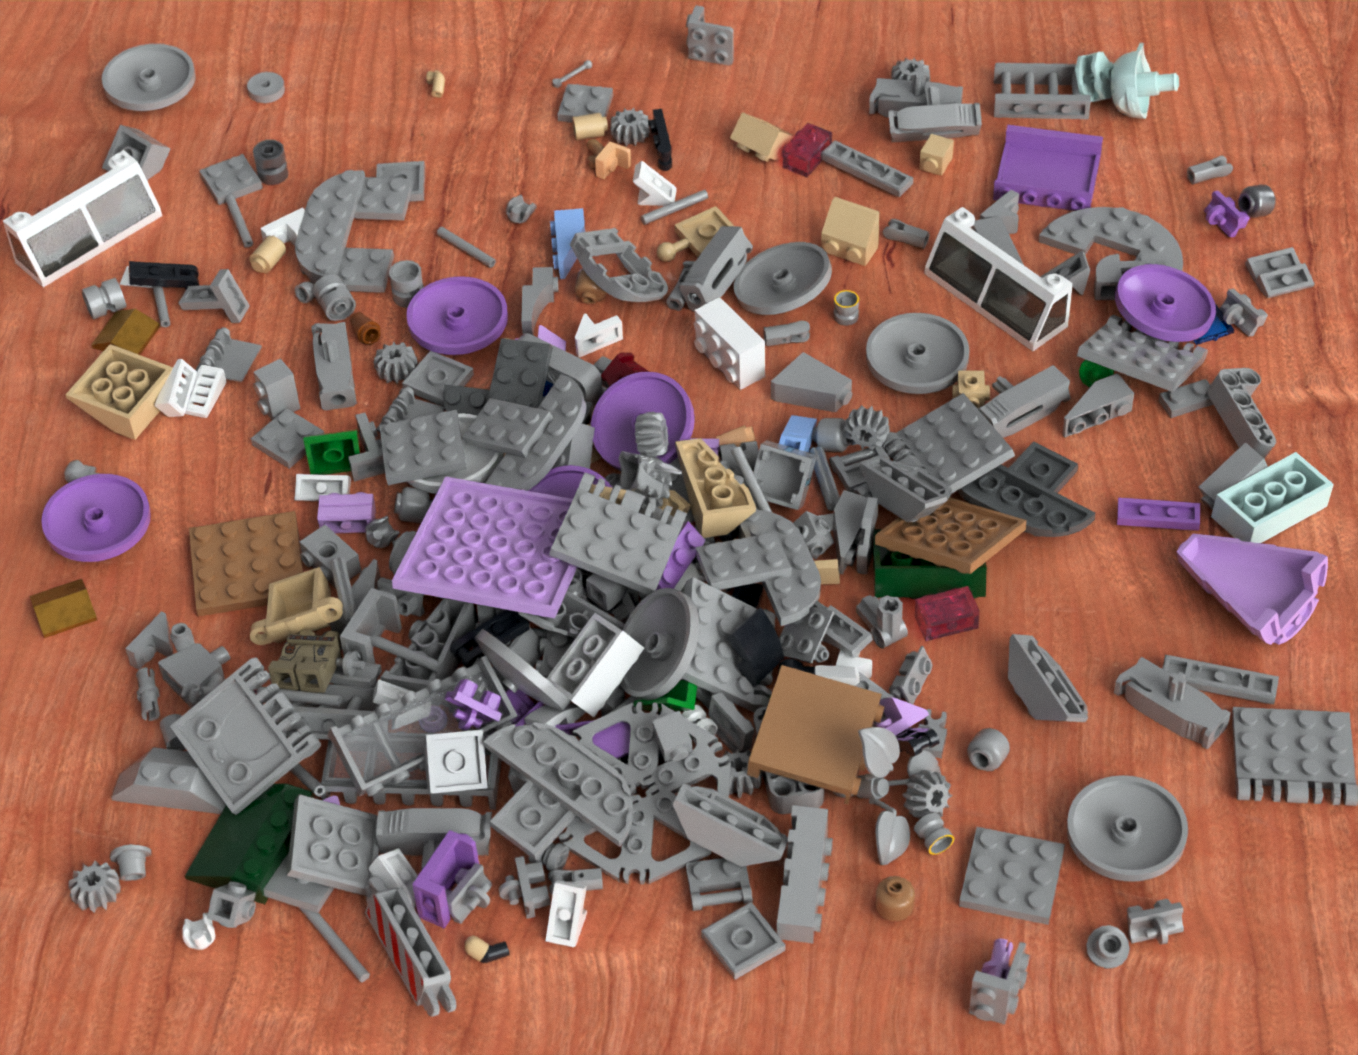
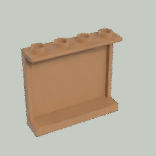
(814, 731)

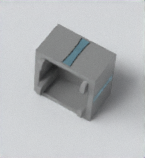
(784, 474)

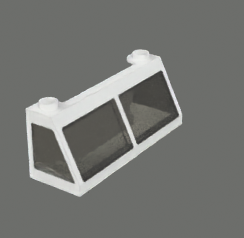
(83, 222)
(997, 284)

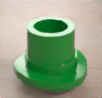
(1091, 372)

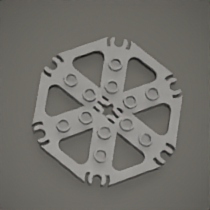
(659, 798)

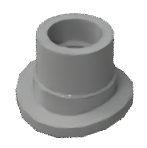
(131, 861)
(1107, 947)

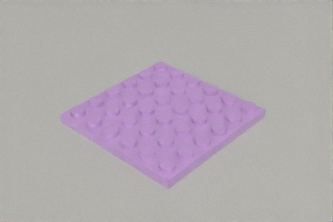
(489, 549)

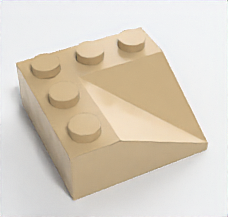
(121, 390)

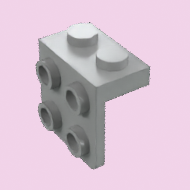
(709, 41)
(997, 997)

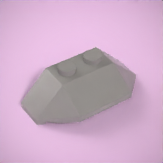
(904, 488)
(1043, 683)
(169, 781)
(728, 827)

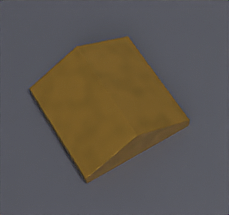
(128, 331)
(63, 608)

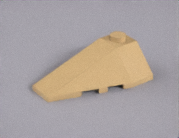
(714, 493)

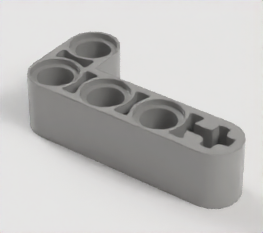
(582, 372)
(1232, 399)
(784, 791)

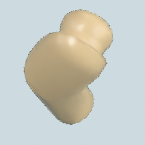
(438, 82)

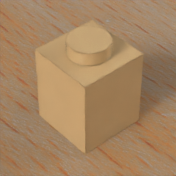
(936, 154)

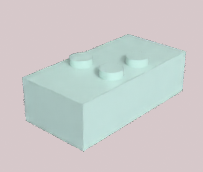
(1272, 500)

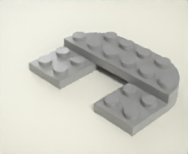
(329, 221)

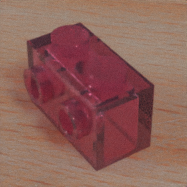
(805, 149)
(947, 613)

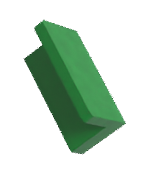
(679, 698)

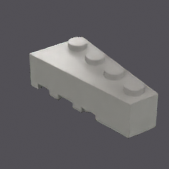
(444, 626)
(804, 875)

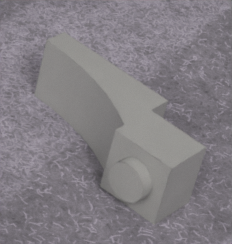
(537, 296)
(845, 633)

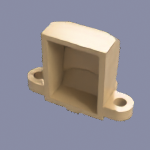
(297, 605)

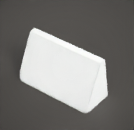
(310, 486)
(395, 872)

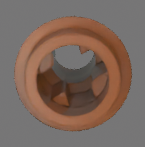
(365, 328)

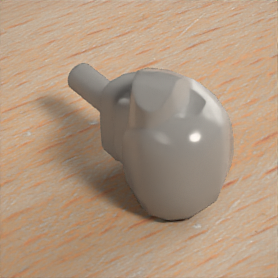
(76, 470)

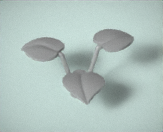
(879, 754)

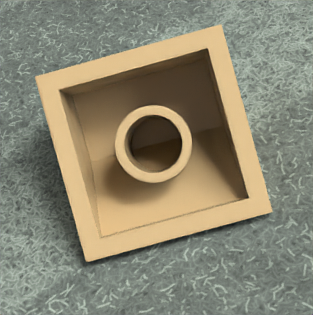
(760, 137)
(850, 231)

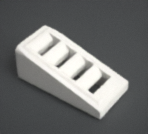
(210, 377)
(172, 397)

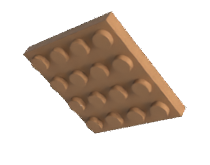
(953, 535)
(240, 559)

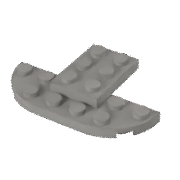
(528, 434)
(771, 554)
(561, 784)

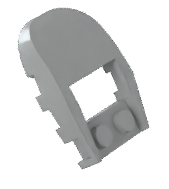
(639, 286)

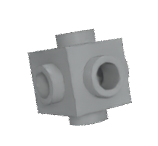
(815, 533)
(232, 905)

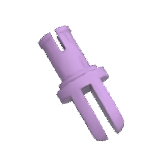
(999, 961)

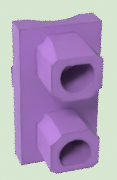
(1224, 214)
(484, 709)

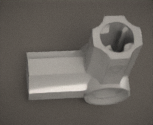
(883, 619)

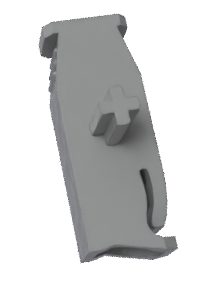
(900, 94)
(939, 119)
(715, 267)
(333, 366)
(1025, 402)
(1172, 702)
(423, 829)

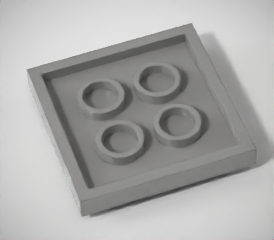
(422, 447)
(332, 844)
(1012, 875)

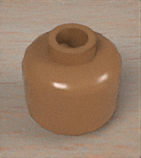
(588, 289)
(895, 898)

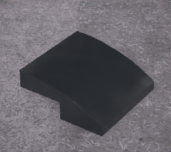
(757, 646)

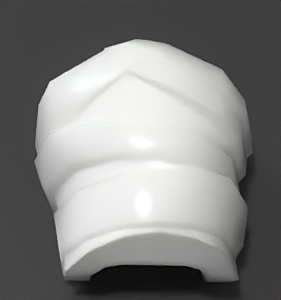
(198, 933)

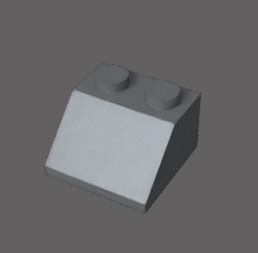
(142, 147)

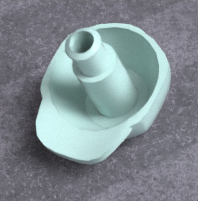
(1134, 83)

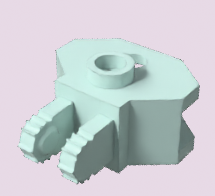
(1094, 76)

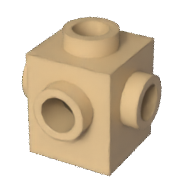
(973, 386)

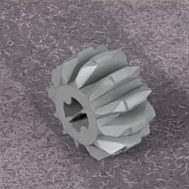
(904, 70)
(630, 127)
(395, 362)
(867, 427)
(651, 434)
(739, 780)
(927, 794)
(94, 886)

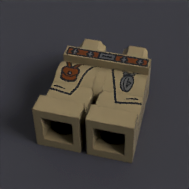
(307, 659)

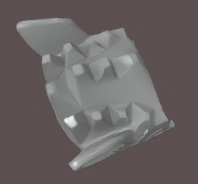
(651, 479)

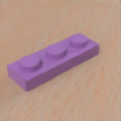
(1158, 514)
(681, 556)

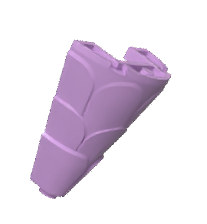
(1258, 582)

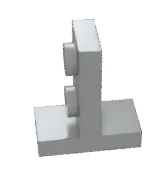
(220, 294)
(370, 462)

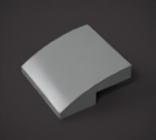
(1279, 272)

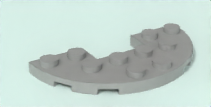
(1115, 229)

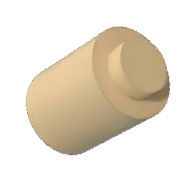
(589, 126)
(267, 254)

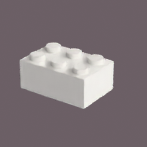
(729, 343)
(595, 664)

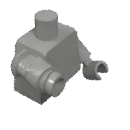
(192, 669)

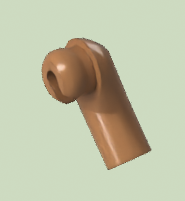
(596, 148)

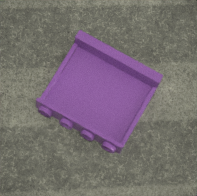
(1049, 167)

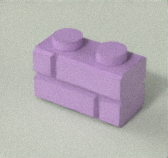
(346, 512)

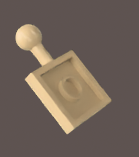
(695, 233)

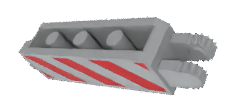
(409, 947)

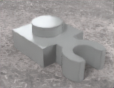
(938, 726)

